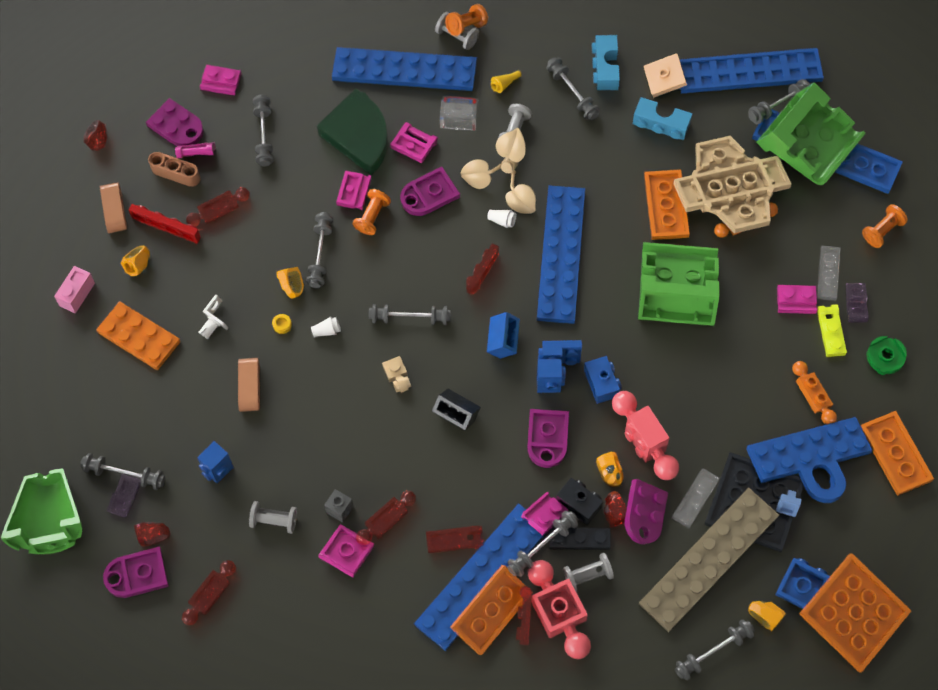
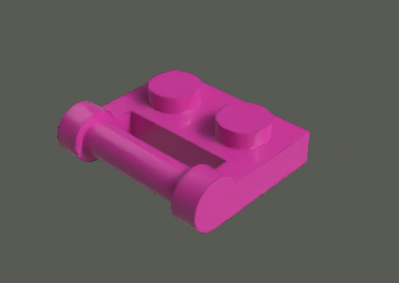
(412, 147)
(195, 149)

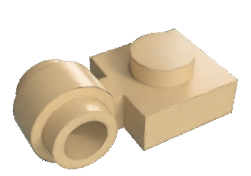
(396, 371)

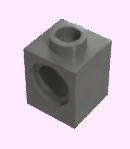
(339, 505)

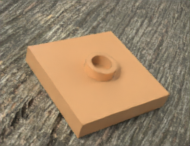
(665, 75)

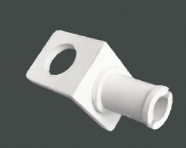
(213, 321)

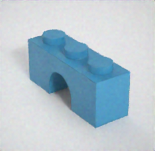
(606, 75)
(674, 125)

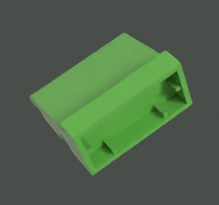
(811, 135)
(679, 284)

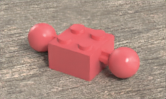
(646, 435)
(559, 609)

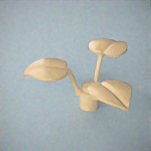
(513, 148)

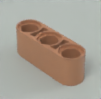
(179, 175)
(113, 207)
(248, 384)

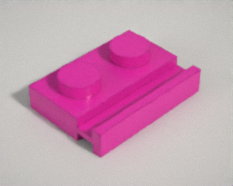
(220, 80)
(353, 190)
(796, 299)
(543, 512)

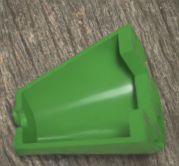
(43, 515)

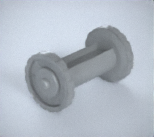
(469, 40)
(519, 114)
(273, 517)
(589, 572)

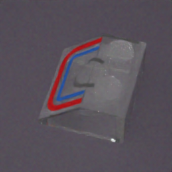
(459, 113)

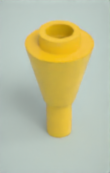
(500, 83)

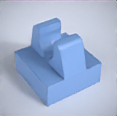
(788, 504)

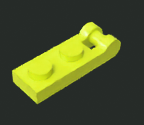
(831, 331)

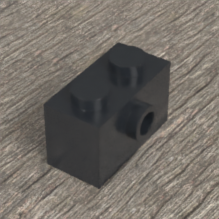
(456, 409)
(580, 500)

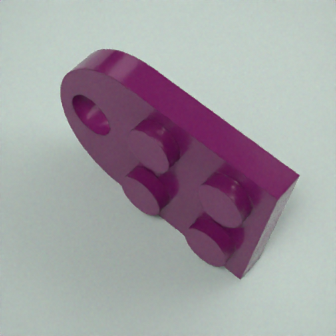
(175, 124)
(429, 192)
(547, 435)
(645, 511)
(137, 573)

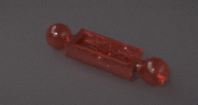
(218, 206)
(386, 517)
(208, 592)

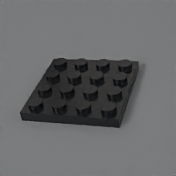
(739, 476)

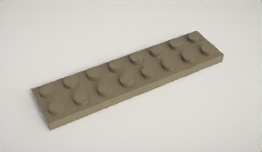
(708, 559)

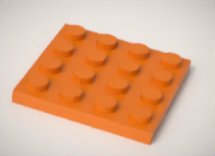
(855, 612)

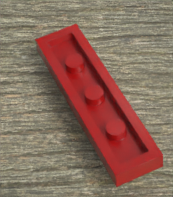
(164, 223)

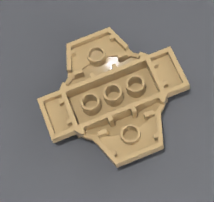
(732, 184)

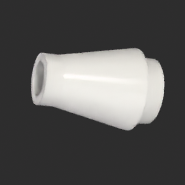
(502, 217)
(327, 327)

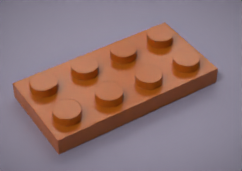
(665, 208)
(138, 335)
(897, 453)
(489, 610)

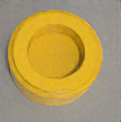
(282, 323)

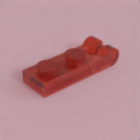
(482, 269)
(454, 539)
(524, 614)

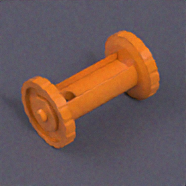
(455, 22)
(365, 224)
(875, 235)

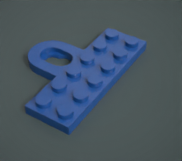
(810, 450)

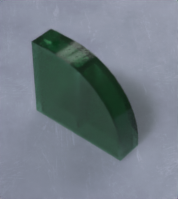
(357, 131)

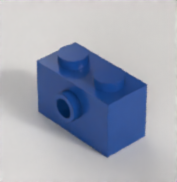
(503, 335)
(550, 375)
(602, 379)
(214, 462)

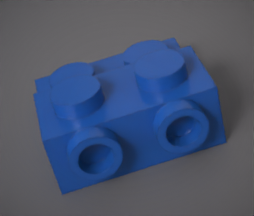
(568, 351)
(801, 582)

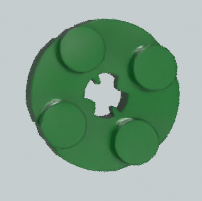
(883, 365)

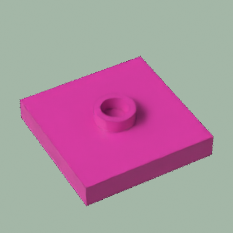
(344, 551)

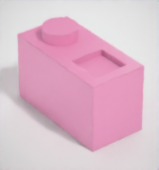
(74, 289)

